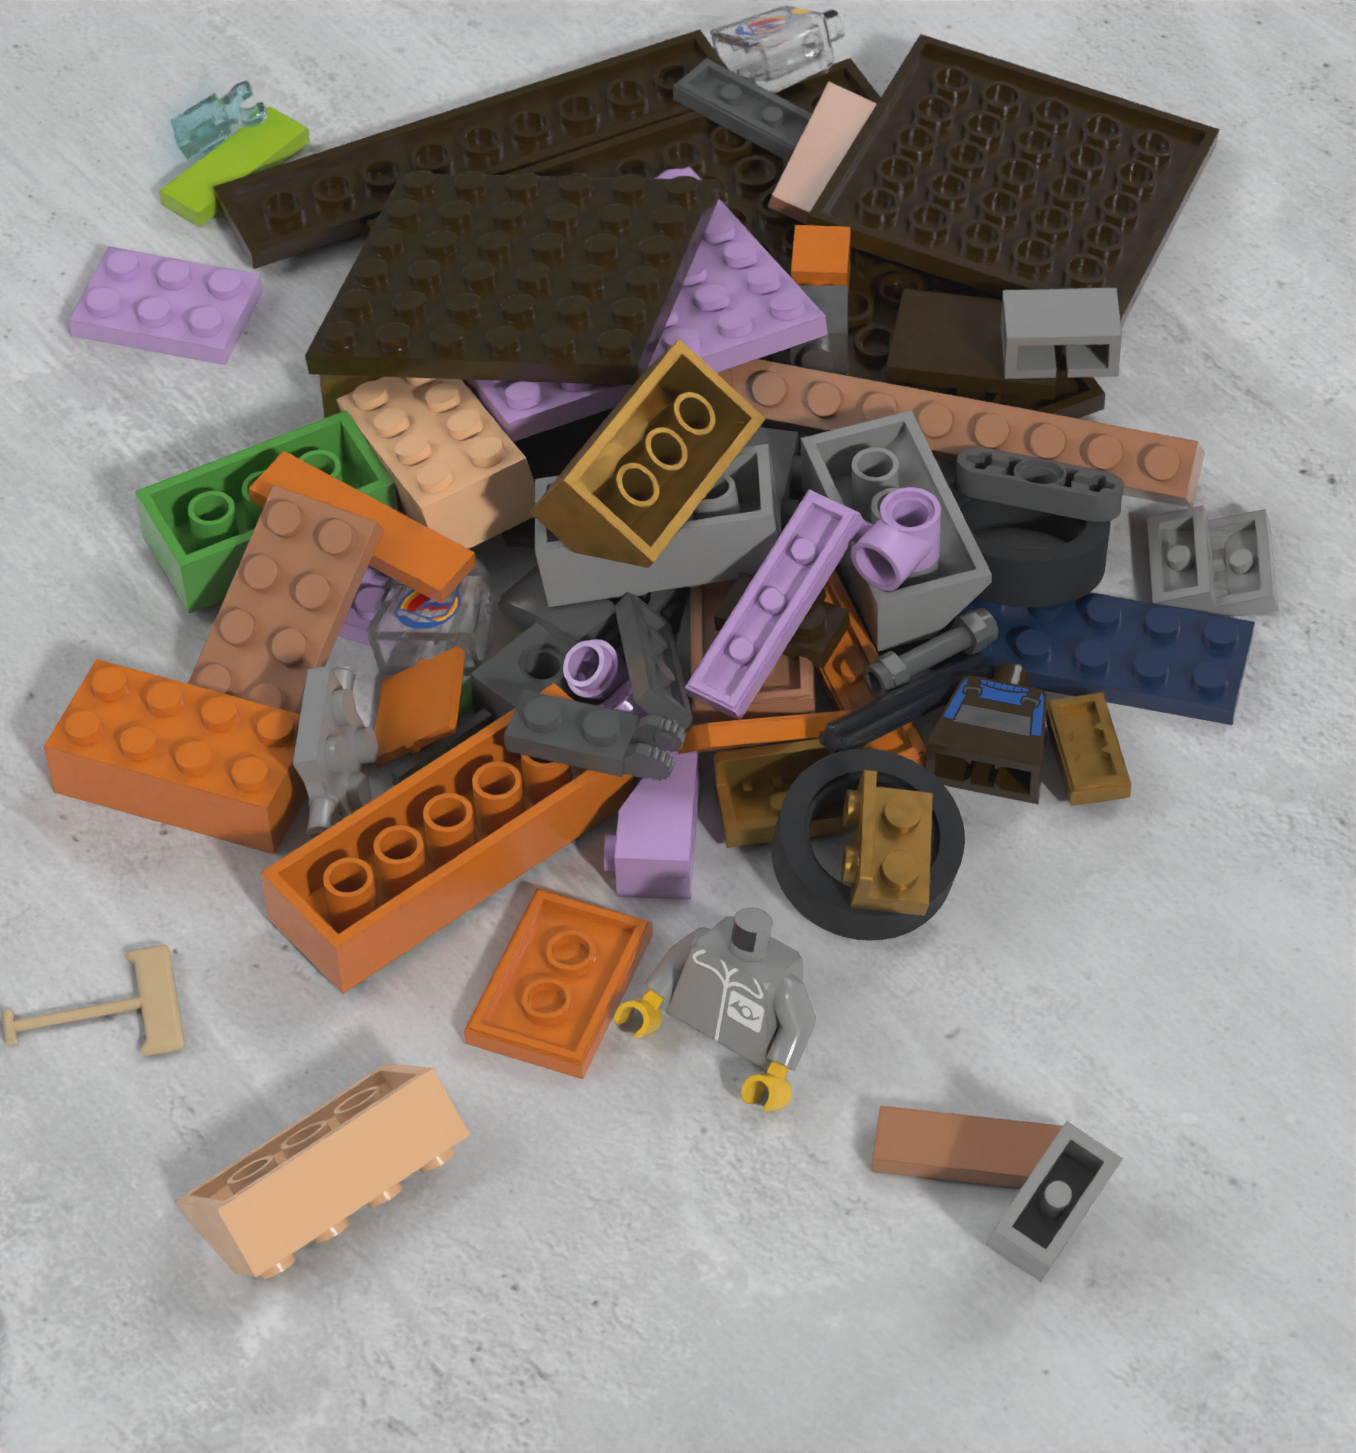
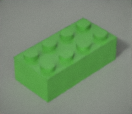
(205, 515)

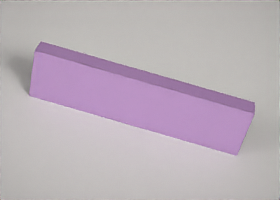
(774, 605)

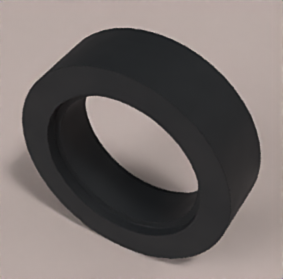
(1037, 575)
(819, 894)

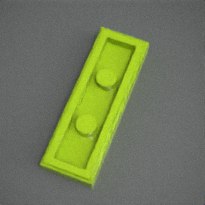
(240, 155)

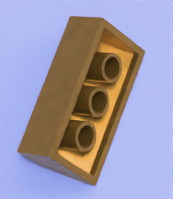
(649, 462)

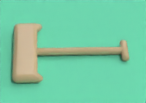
(157, 1000)

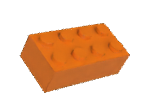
(179, 756)

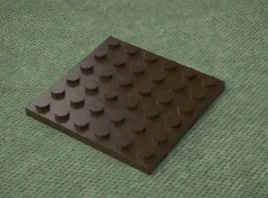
(1013, 177)
(516, 278)

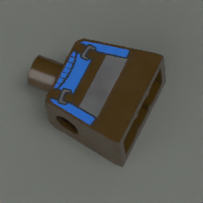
(991, 736)

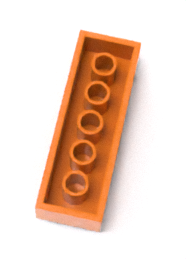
(431, 851)

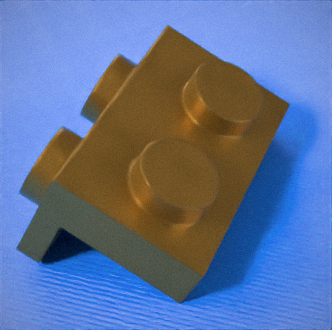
(754, 785)

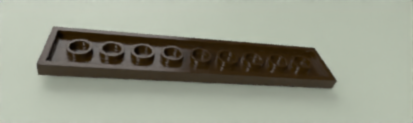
(343, 187)

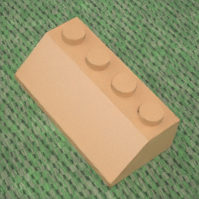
(325, 1169)

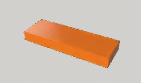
(755, 732)

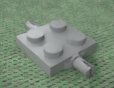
(333, 748)

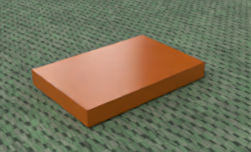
(559, 983)

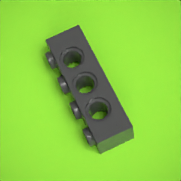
(537, 658)

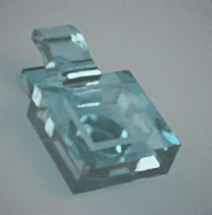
(210, 120)

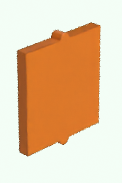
(419, 705)

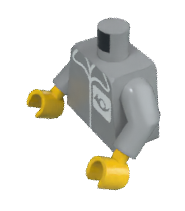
(739, 992)

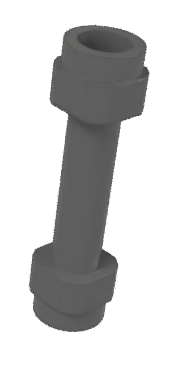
(969, 633)

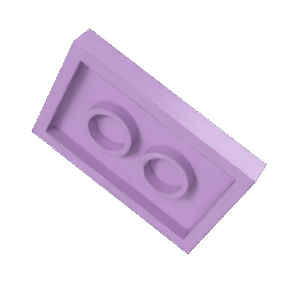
(166, 305)

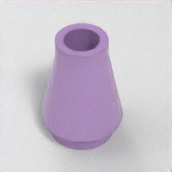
(594, 669)

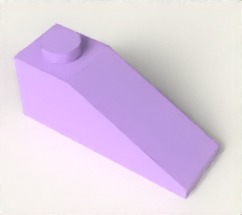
(657, 834)

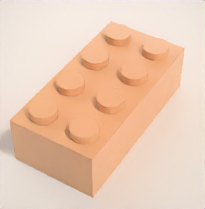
(445, 456)

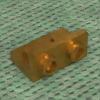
(889, 847)

